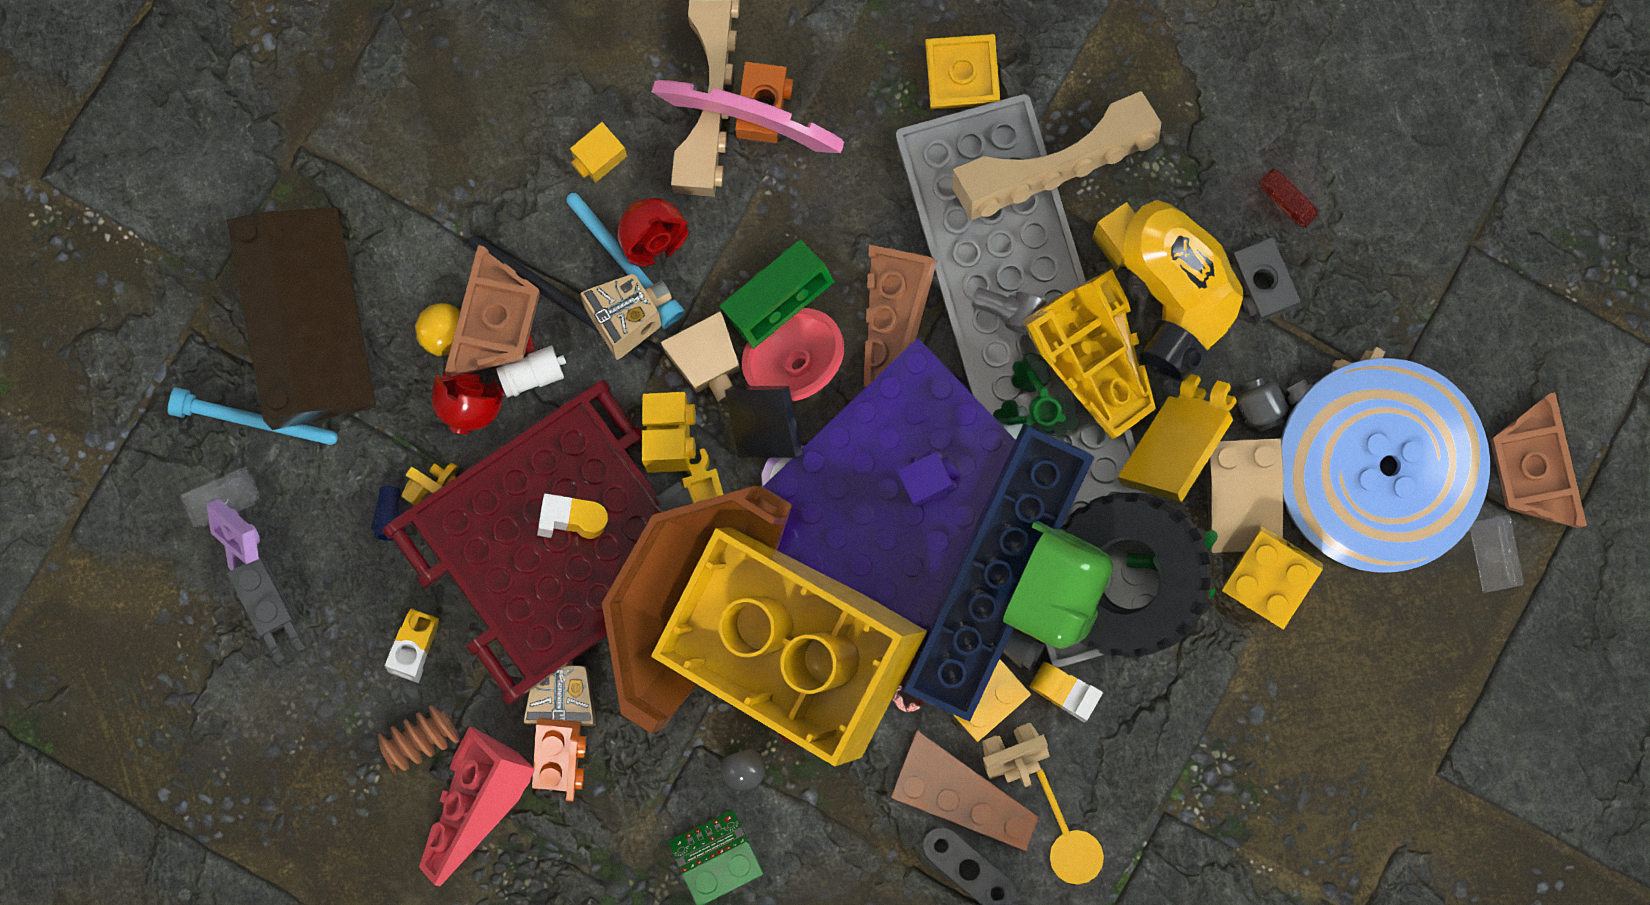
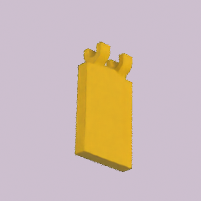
(1179, 441)

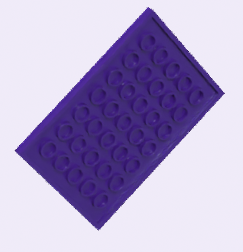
(852, 507)

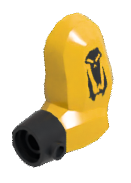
(1191, 280)

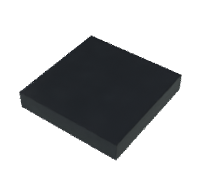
(763, 421)

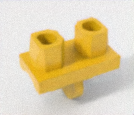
(420, 485)

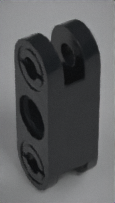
(959, 851)

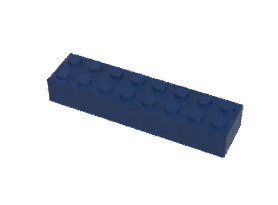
(968, 623)

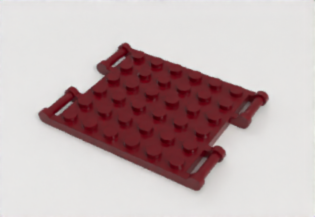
(530, 589)

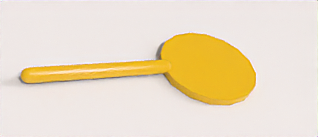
(1075, 854)

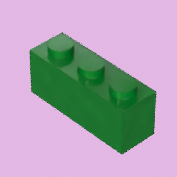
(776, 293)

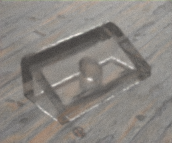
(1496, 554)

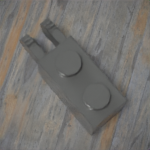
(266, 604)

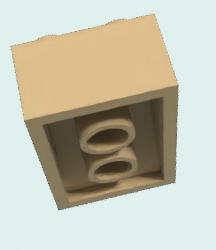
(1244, 491)

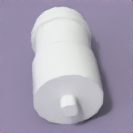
(534, 370)

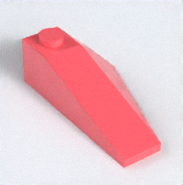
(482, 792)

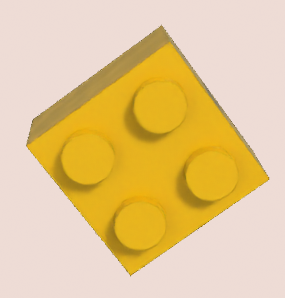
(1272, 577)

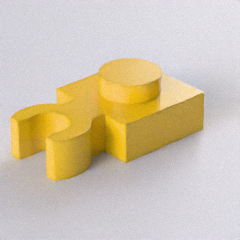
(702, 483)

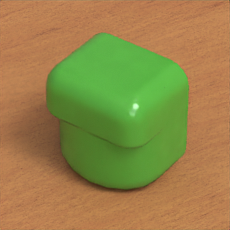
(1059, 589)

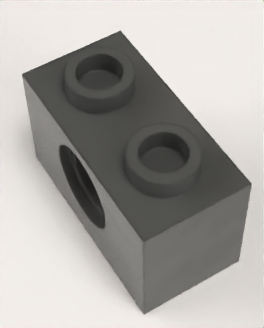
(1266, 261)

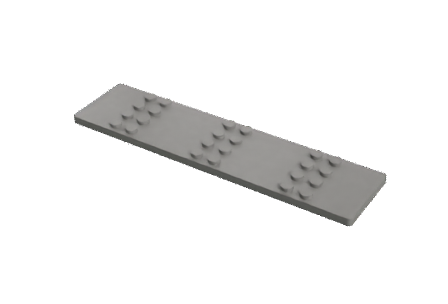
(1007, 253)

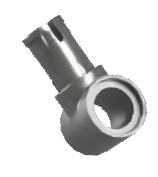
(1010, 309)

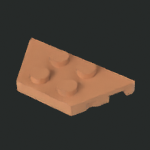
(493, 317)
(1538, 467)

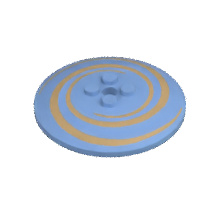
(1335, 456)

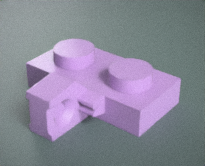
(233, 532)

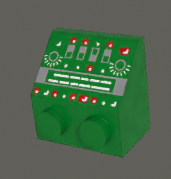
(716, 858)

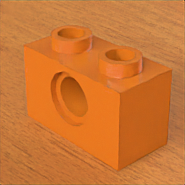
(759, 82)

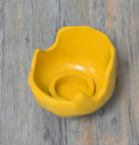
(437, 328)

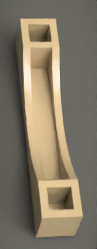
(697, 158)
(994, 183)

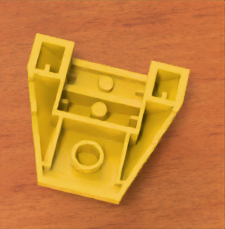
(1094, 353)

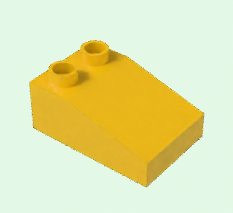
(788, 645)

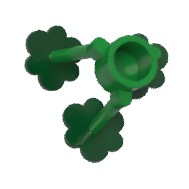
(1051, 412)

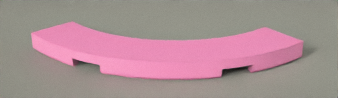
(750, 110)

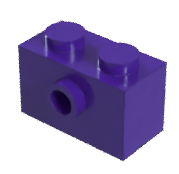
(928, 477)

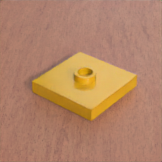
(962, 71)

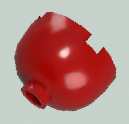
(650, 229)
(466, 402)

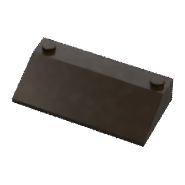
(301, 315)

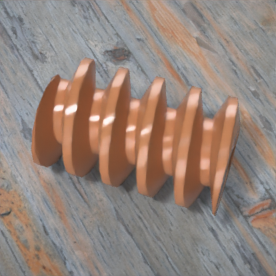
(417, 739)

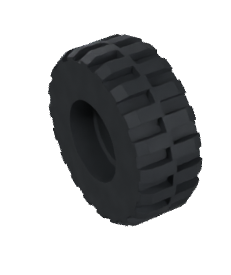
(1183, 565)

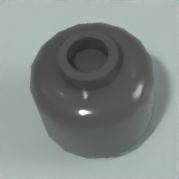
(1262, 404)

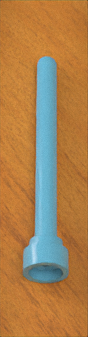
(669, 311)
(184, 403)

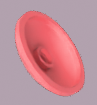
(805, 340)

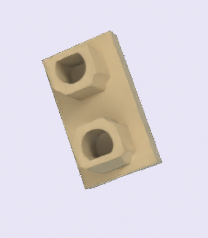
(1017, 760)

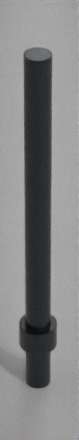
(547, 290)

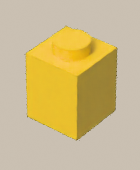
(597, 153)

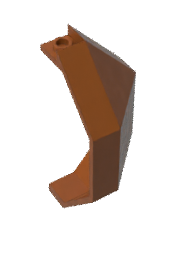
(653, 584)

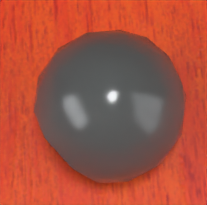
(743, 770)

